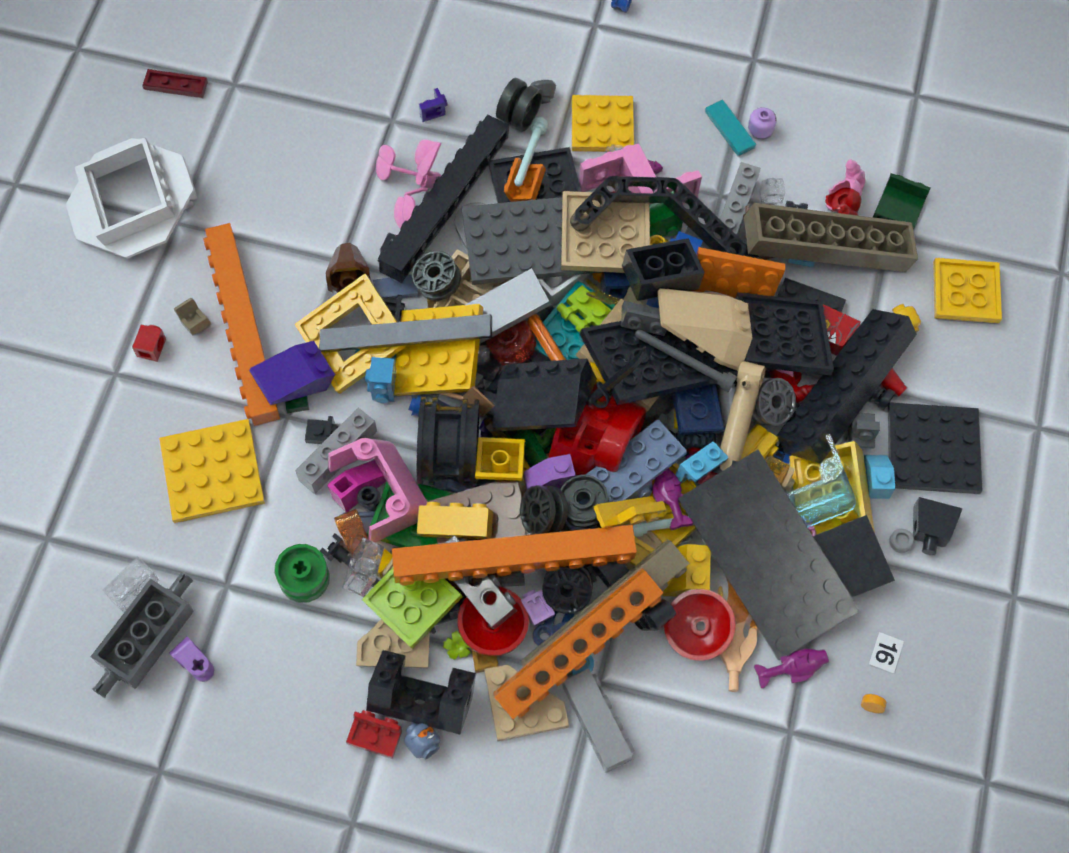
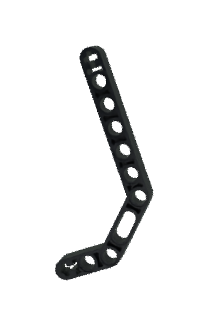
(672, 201)

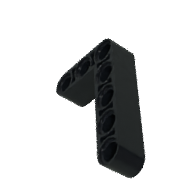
(652, 618)

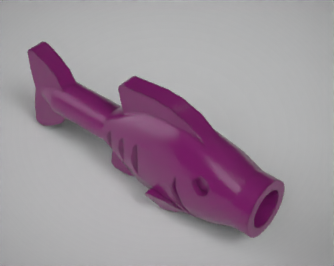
(668, 489)
(799, 665)

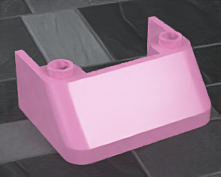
(407, 497)

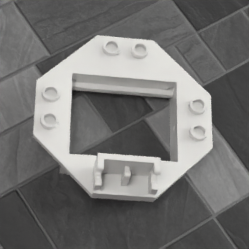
(145, 229)

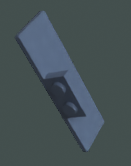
(642, 462)

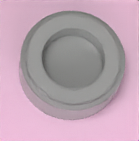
(901, 540)

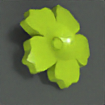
(456, 646)

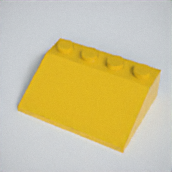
(854, 466)

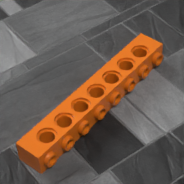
(620, 598)

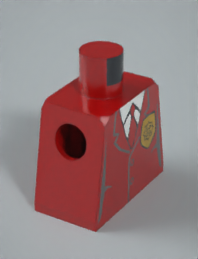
(839, 328)

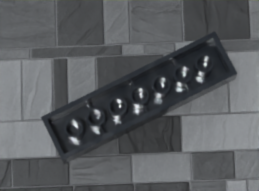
(842, 395)

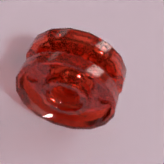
(513, 344)

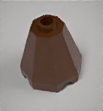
(345, 267)

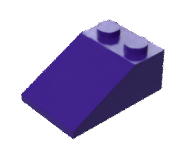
(293, 373)

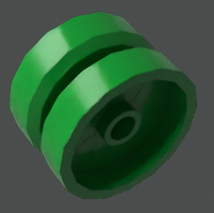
(314, 570)

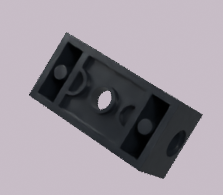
(395, 695)

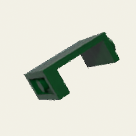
(902, 200)

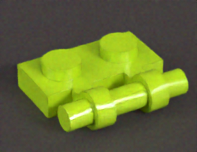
(588, 307)

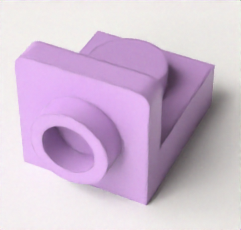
(537, 607)

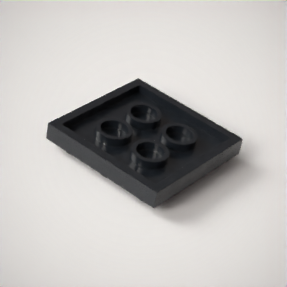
(856, 556)

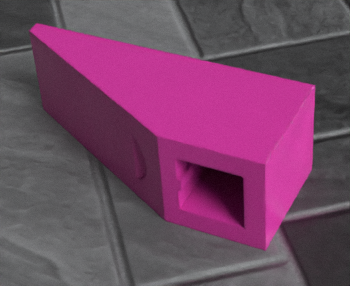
(348, 484)

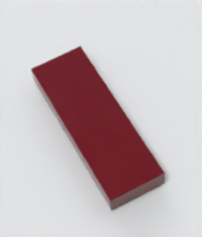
(175, 83)

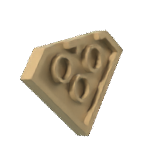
(384, 638)
(542, 716)

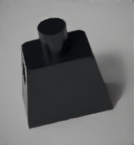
(934, 523)

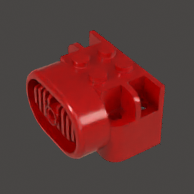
(599, 435)

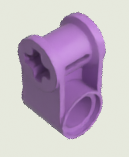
(191, 657)

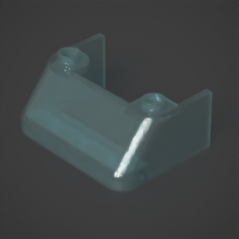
(827, 496)

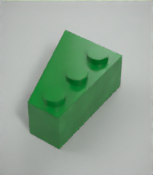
(663, 220)

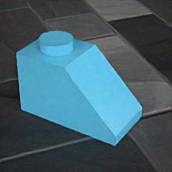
(879, 476)

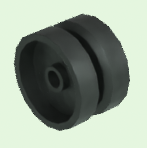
(519, 104)

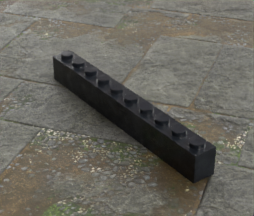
(443, 198)

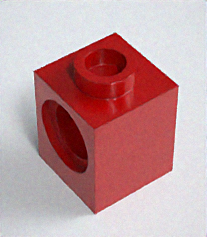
(149, 342)

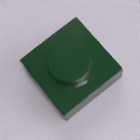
(297, 405)

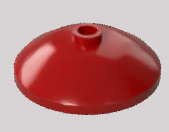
(697, 607)
(488, 641)

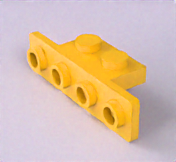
(629, 511)

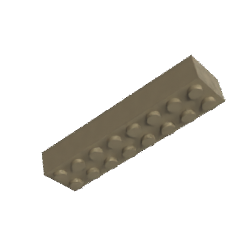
(830, 237)

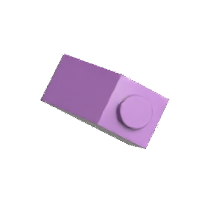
(550, 472)

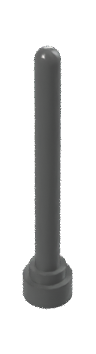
(724, 380)

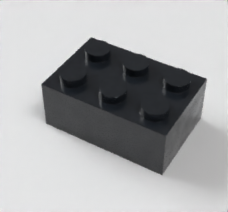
(662, 267)

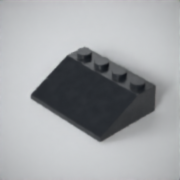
(542, 394)

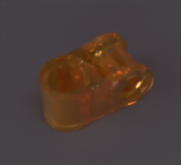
(350, 527)

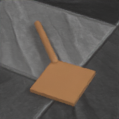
(471, 395)

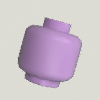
(762, 122)

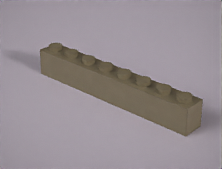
(661, 566)

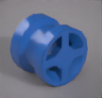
(622, 4)

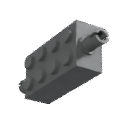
(142, 634)

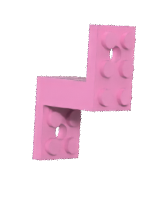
(627, 162)

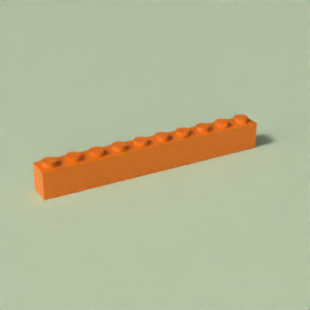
(240, 319)
(513, 554)

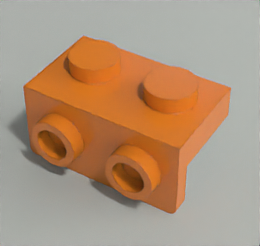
(531, 183)

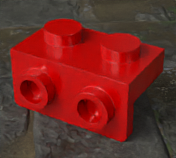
(374, 734)

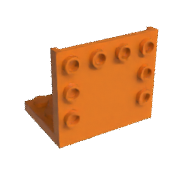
(737, 273)

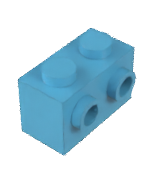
(381, 379)

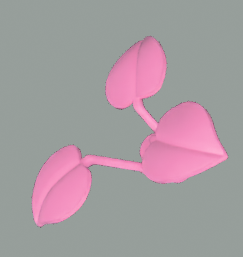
(424, 158)

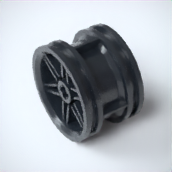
(447, 441)

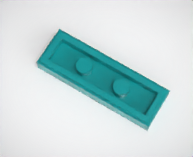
(730, 127)

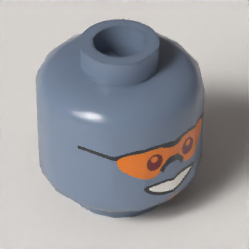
(422, 740)

